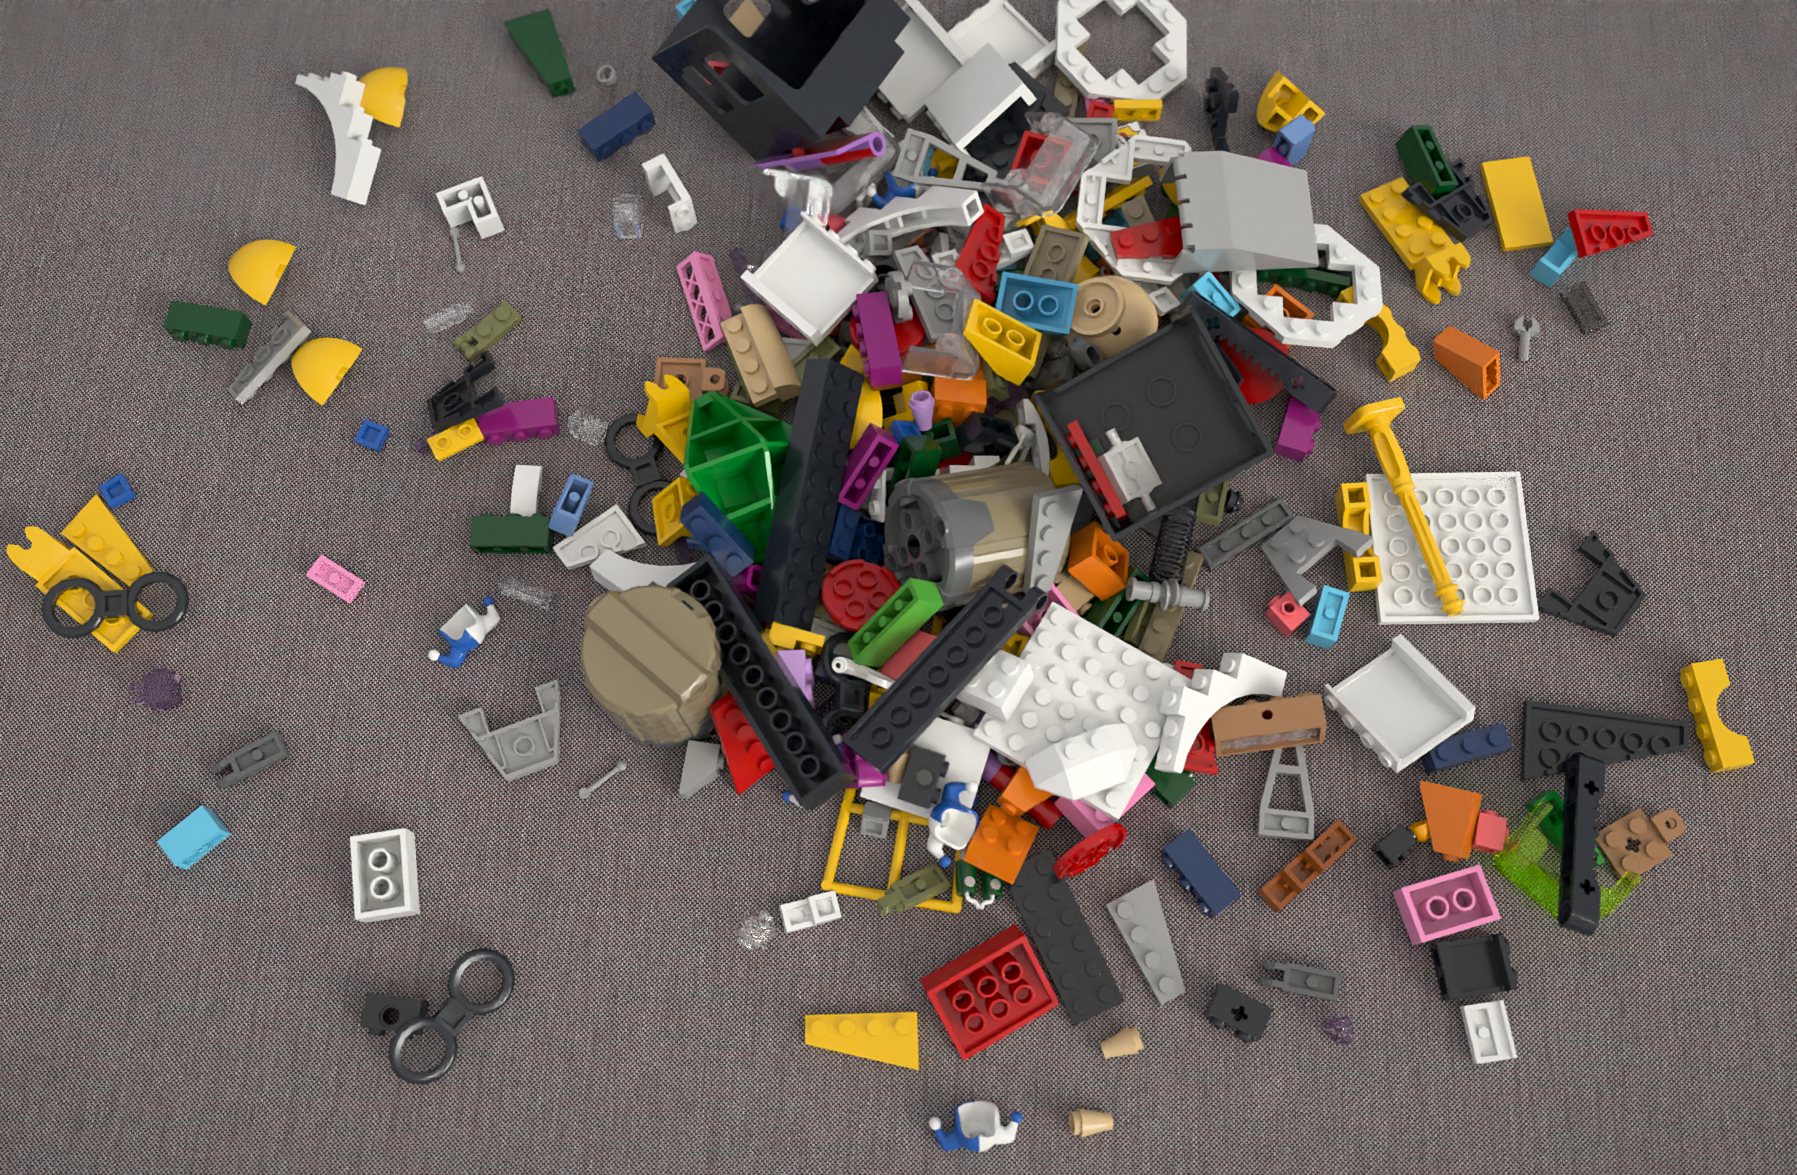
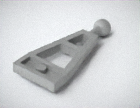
(914, 154)
(1286, 823)

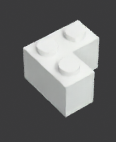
(471, 202)

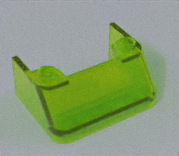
(1522, 866)

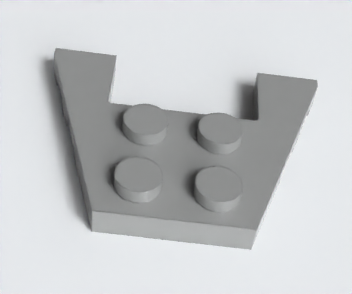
(1302, 545)
(525, 744)

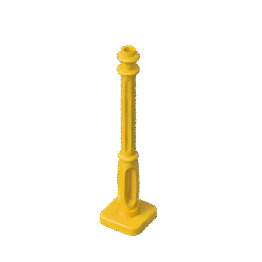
(1375, 420)

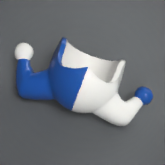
(899, 188)
(465, 632)
(951, 821)
(976, 1127)

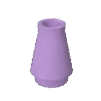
(922, 409)

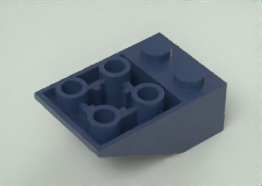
(855, 538)

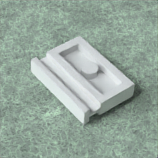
(1488, 1032)

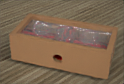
(1268, 724)

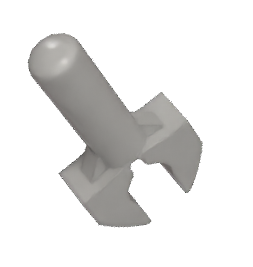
(1524, 342)

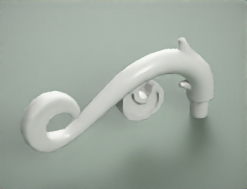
(847, 666)

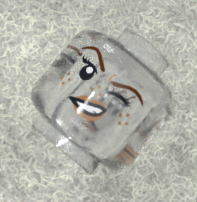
(755, 930)

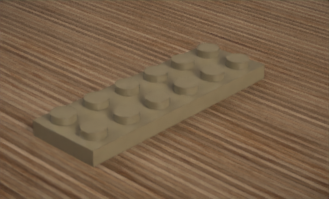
(1054, 257)

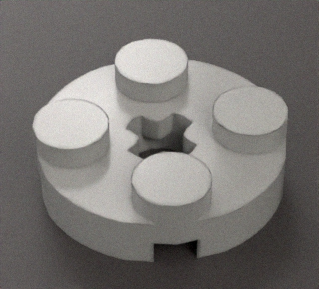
(897, 292)

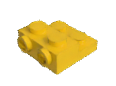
(668, 508)
(791, 638)

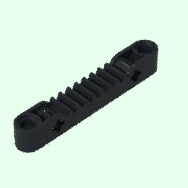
(1315, 391)
(1577, 883)

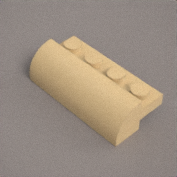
(761, 355)

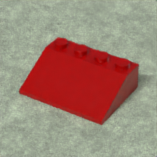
(989, 991)

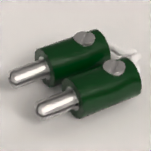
(967, 886)

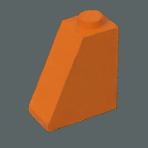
(1468, 361)
(1020, 794)
(1451, 818)

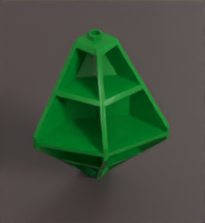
(737, 462)

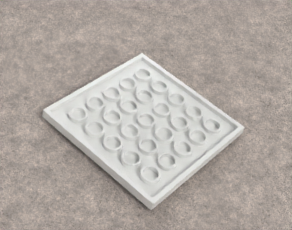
(1480, 536)
(1081, 684)

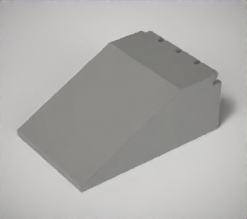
(1241, 213)

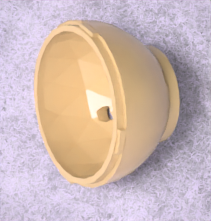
(1121, 306)

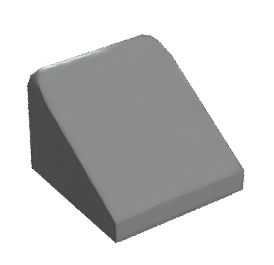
(875, 820)

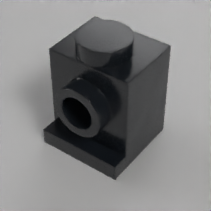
(1395, 846)

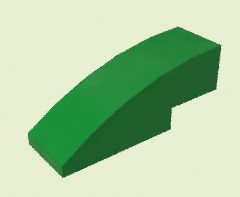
(1552, 822)

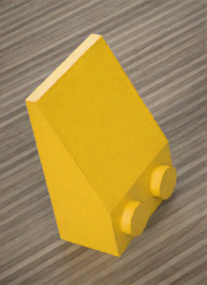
(1002, 341)

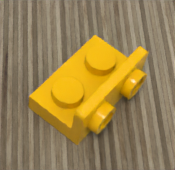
(455, 439)

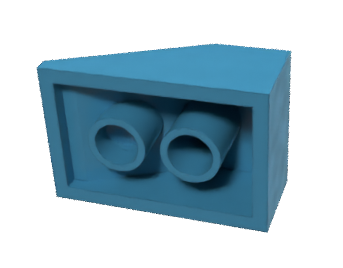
(1038, 302)

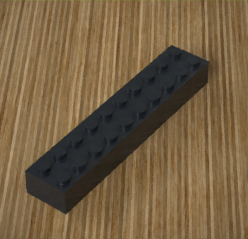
(808, 494)
(767, 689)

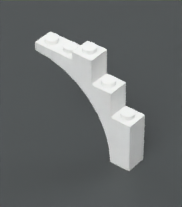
(354, 152)
(903, 215)
(622, 574)
(1209, 691)

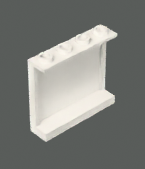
(1007, 34)
(926, 64)
(975, 97)
(812, 279)
(1400, 705)
(966, 764)

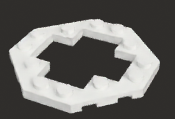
(1120, 86)
(1118, 169)
(1344, 317)

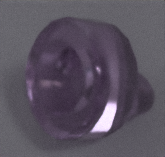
(1340, 1025)

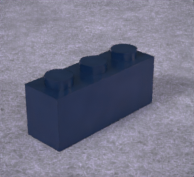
(616, 127)
(717, 534)
(1467, 748)
(1199, 874)

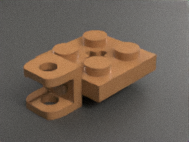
(695, 373)
(1651, 839)

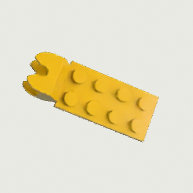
(1112, 200)
(1416, 240)
(667, 414)
(54, 561)

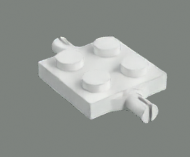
(1129, 470)

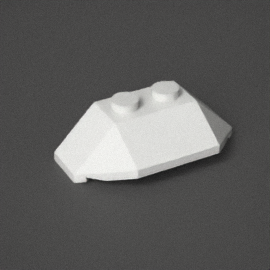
(1084, 762)

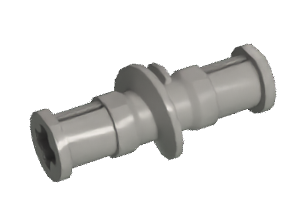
(1167, 593)

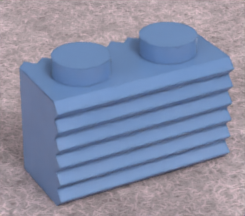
(1295, 139)
(571, 505)

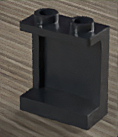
(1473, 966)

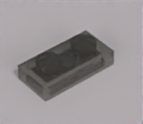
(1583, 308)

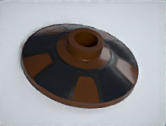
(924, 240)

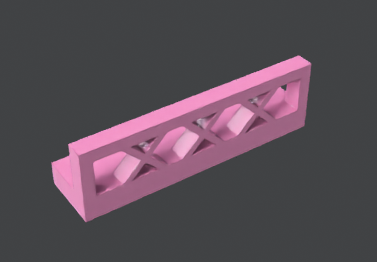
(710, 296)

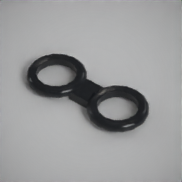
(643, 470)
(115, 604)
(848, 693)
(451, 1016)

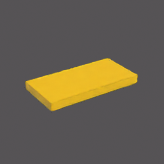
(1516, 204)

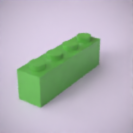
(895, 622)

